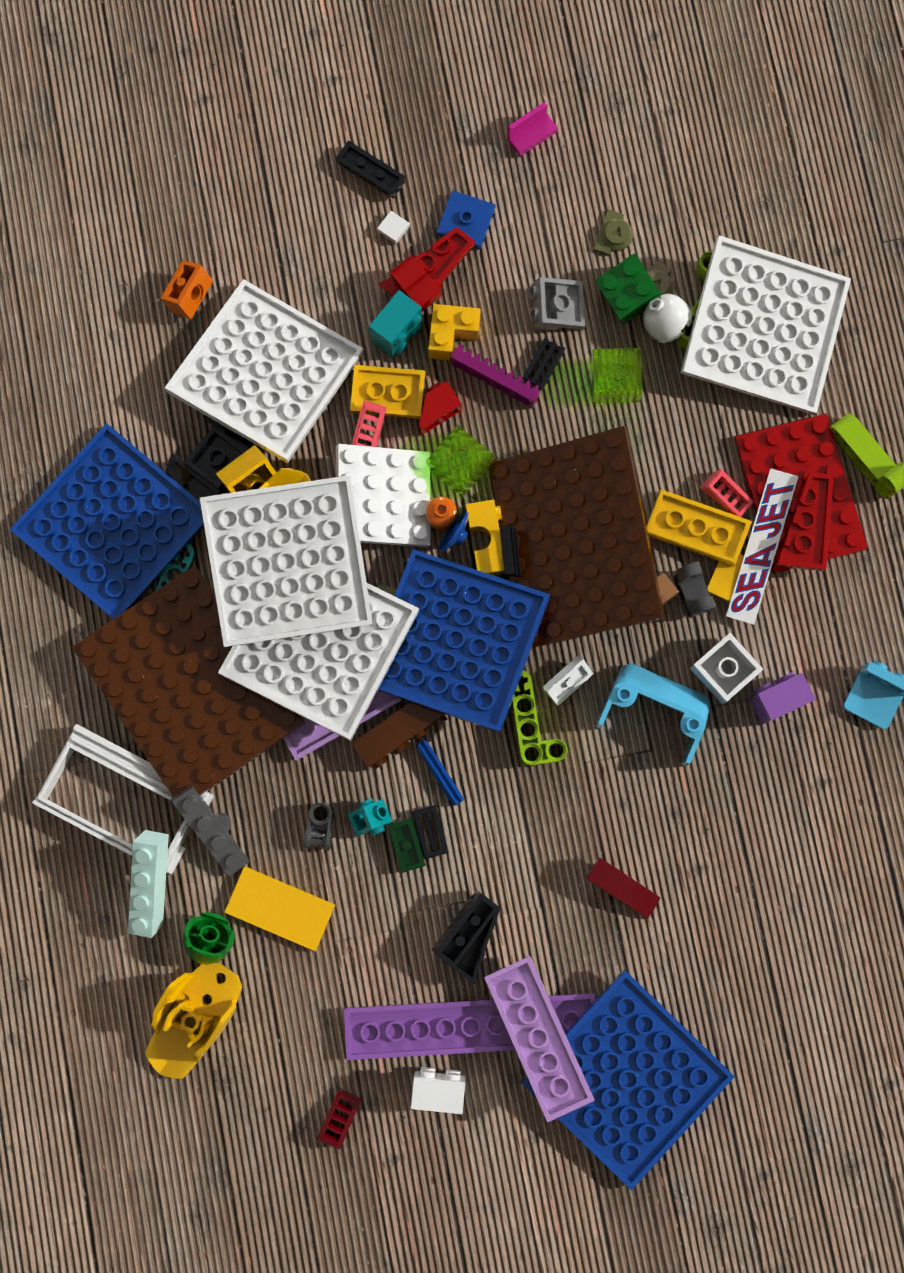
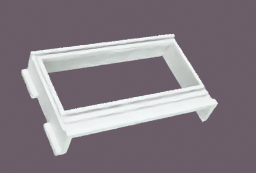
(124, 764)

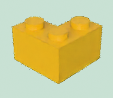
(451, 324)

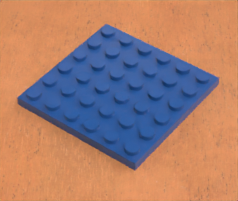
(111, 522)
(465, 640)
(644, 1078)

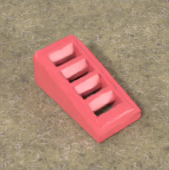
(361, 425)
(732, 487)

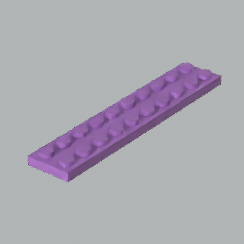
(440, 1027)

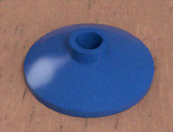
(455, 533)

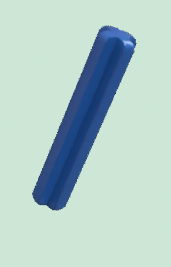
(439, 772)

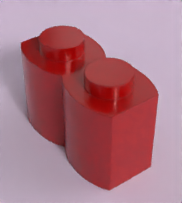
(416, 283)

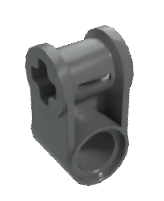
(319, 828)

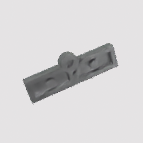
(211, 829)

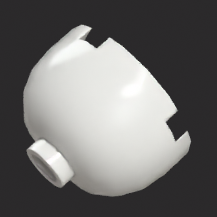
(666, 317)

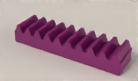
(493, 377)

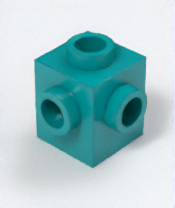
(375, 817)

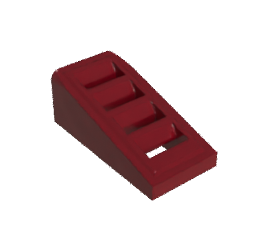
(328, 1139)

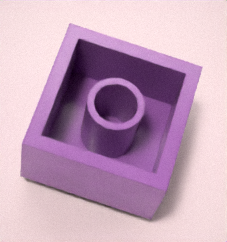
(782, 698)

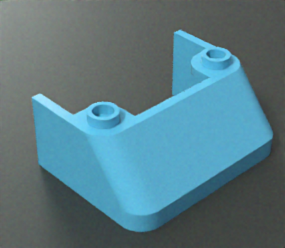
(636, 680)

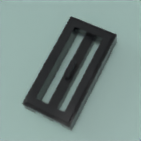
(552, 347)
(510, 551)
(424, 811)

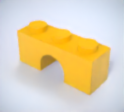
(484, 517)

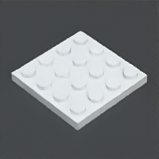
(388, 493)

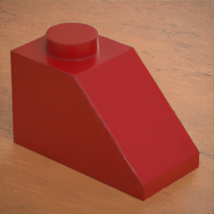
(438, 406)

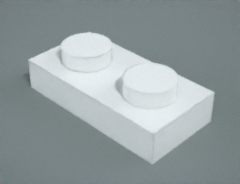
(567, 680)

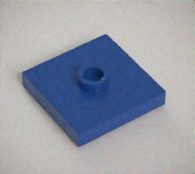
(469, 215)

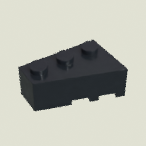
(468, 935)

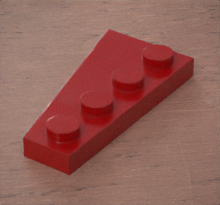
(440, 258)
(810, 527)

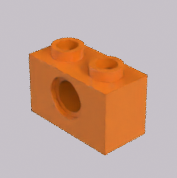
(186, 289)

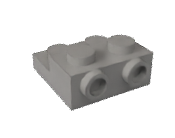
(557, 304)

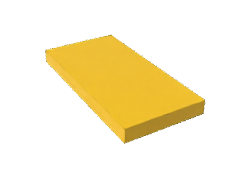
(698, 527)
(280, 908)

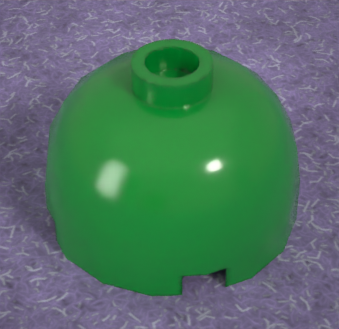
(208, 938)

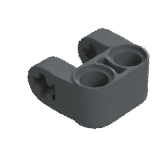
(693, 590)

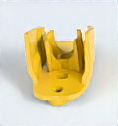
(186, 1023)

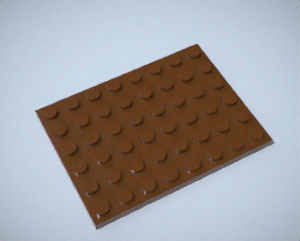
(580, 535)
(164, 684)

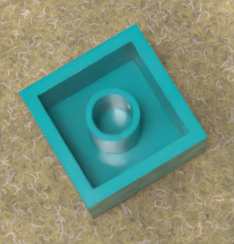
(396, 324)

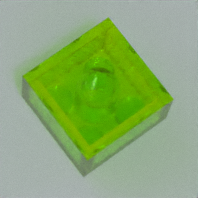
(616, 375)
(460, 461)

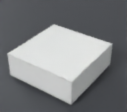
(393, 227)

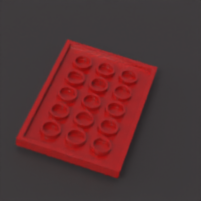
(798, 450)

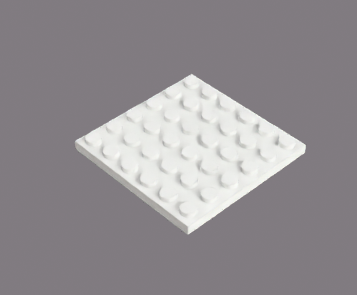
(765, 325)
(264, 370)
(286, 560)
(326, 673)

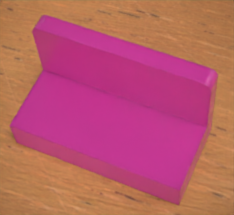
(530, 130)

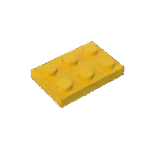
(391, 387)

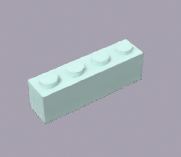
(148, 883)

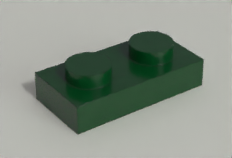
(406, 845)

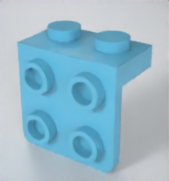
(875, 694)

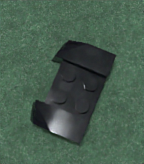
(210, 456)

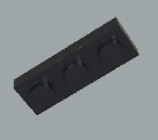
(370, 169)

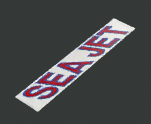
(762, 546)

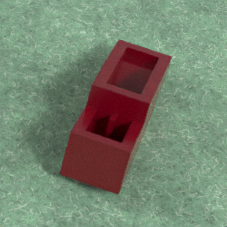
(622, 887)

